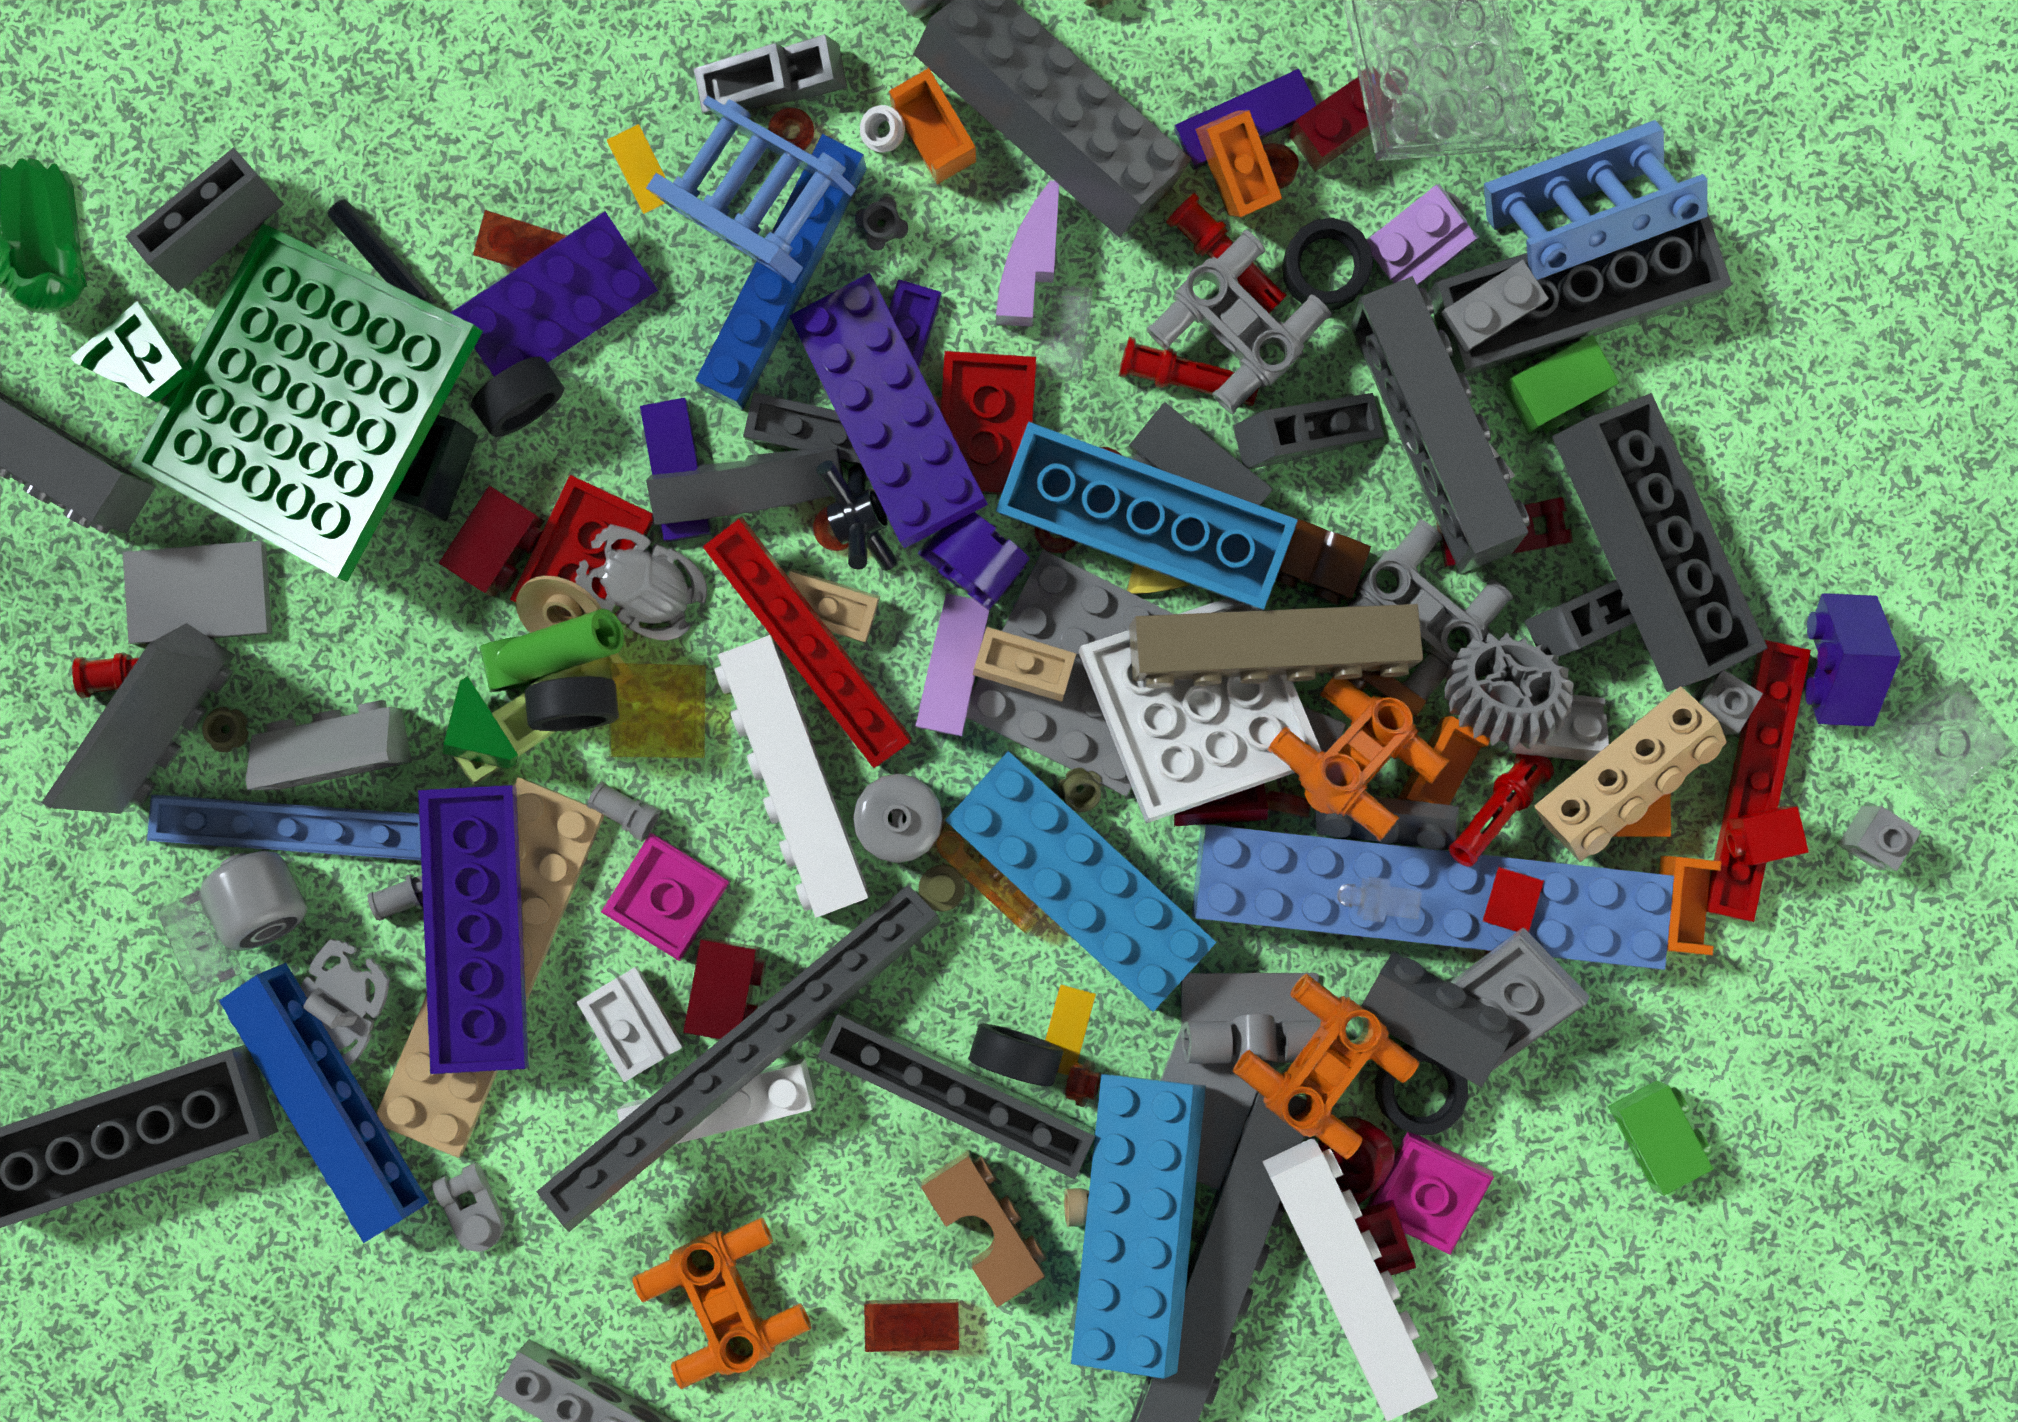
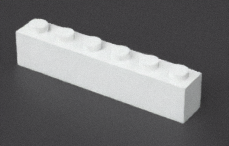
(793, 776)
(1351, 1279)

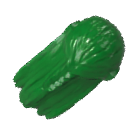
(39, 237)

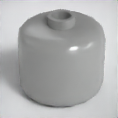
(899, 796)
(252, 900)

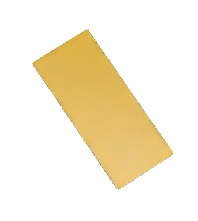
(637, 165)
(1070, 1024)

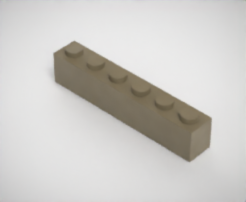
(1275, 644)

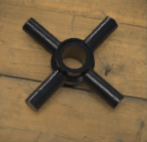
(856, 516)

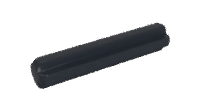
(375, 250)

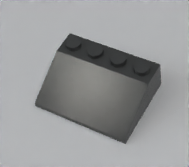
(143, 724)

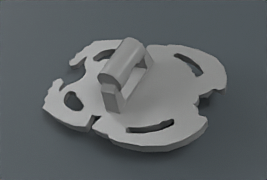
(644, 583)
(342, 997)

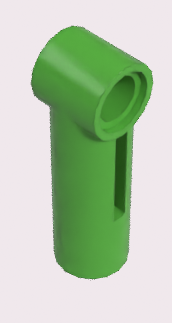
(577, 641)

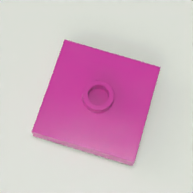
(665, 896)
(1433, 1191)

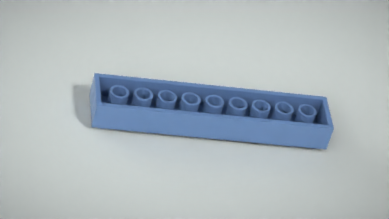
(1296, 879)

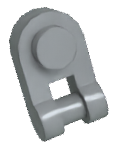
(478, 1224)

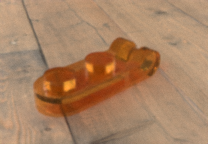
(986, 879)

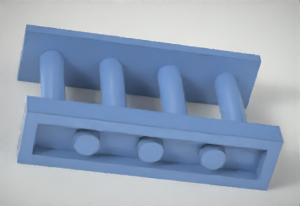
(1584, 172)
(743, 230)

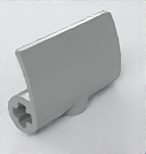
(1241, 1013)

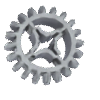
(1503, 701)

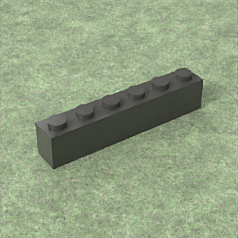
(957, 1094)

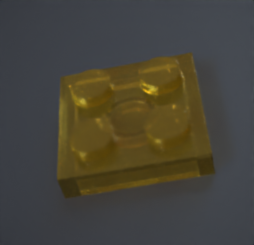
(658, 711)

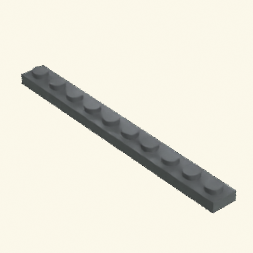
(737, 1058)

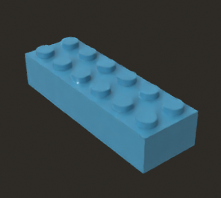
(1146, 516)
(1080, 881)
(1138, 1226)

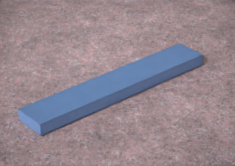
(284, 827)

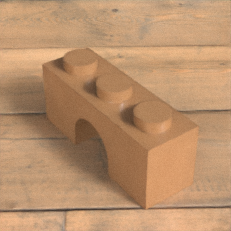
(966, 1190)

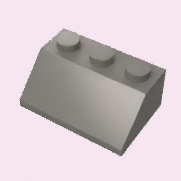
(327, 747)

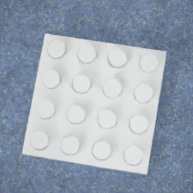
(1188, 739)

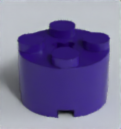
(975, 558)

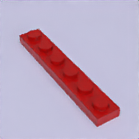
(807, 642)
(1758, 772)

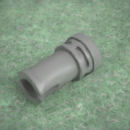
(631, 814)

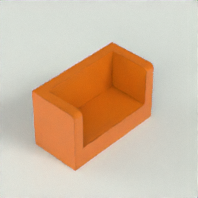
(933, 126)
(1238, 163)
(1460, 748)
(1688, 902)

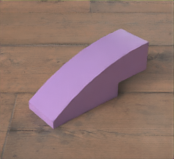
(1029, 260)
(951, 666)

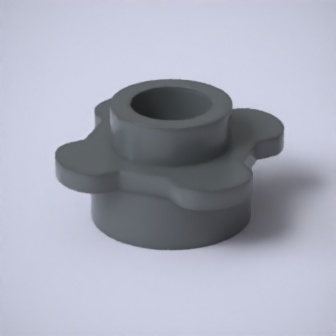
(882, 210)

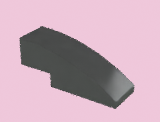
(773, 74)

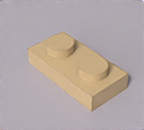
(840, 607)
(1024, 664)

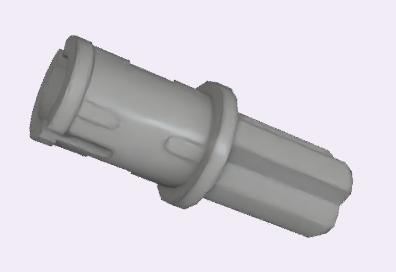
(397, 898)

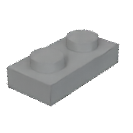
(1494, 306)

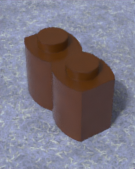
(1323, 562)

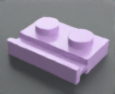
(1422, 238)

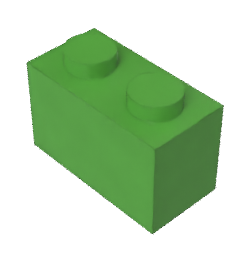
(1561, 384)
(1662, 1137)

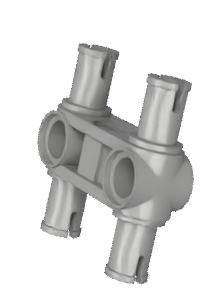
(1239, 322)
(1436, 612)

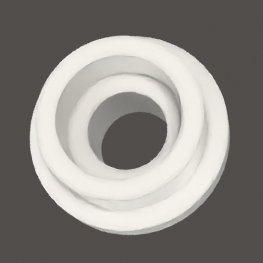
(871, 122)

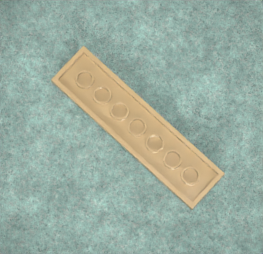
(552, 852)

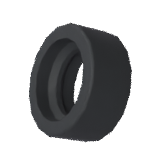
(1336, 230)
(517, 396)
(571, 703)
(1015, 1055)
(1434, 1123)

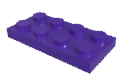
(557, 297)

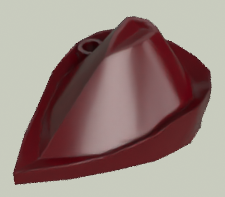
(1369, 1164)

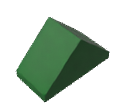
(475, 732)

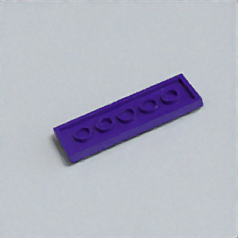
(888, 411)
(473, 929)

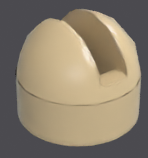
(1075, 1206)

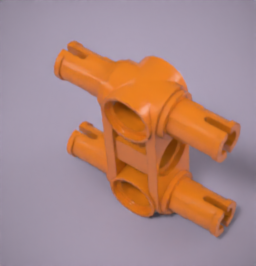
(1339, 777)
(1326, 1066)
(721, 1303)

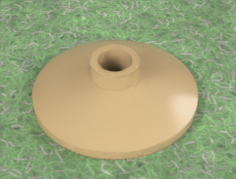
(552, 601)

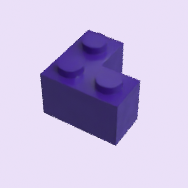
(1853, 658)

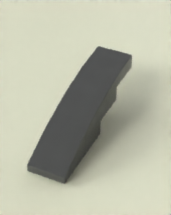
(740, 486)

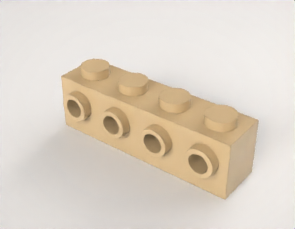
(1631, 774)

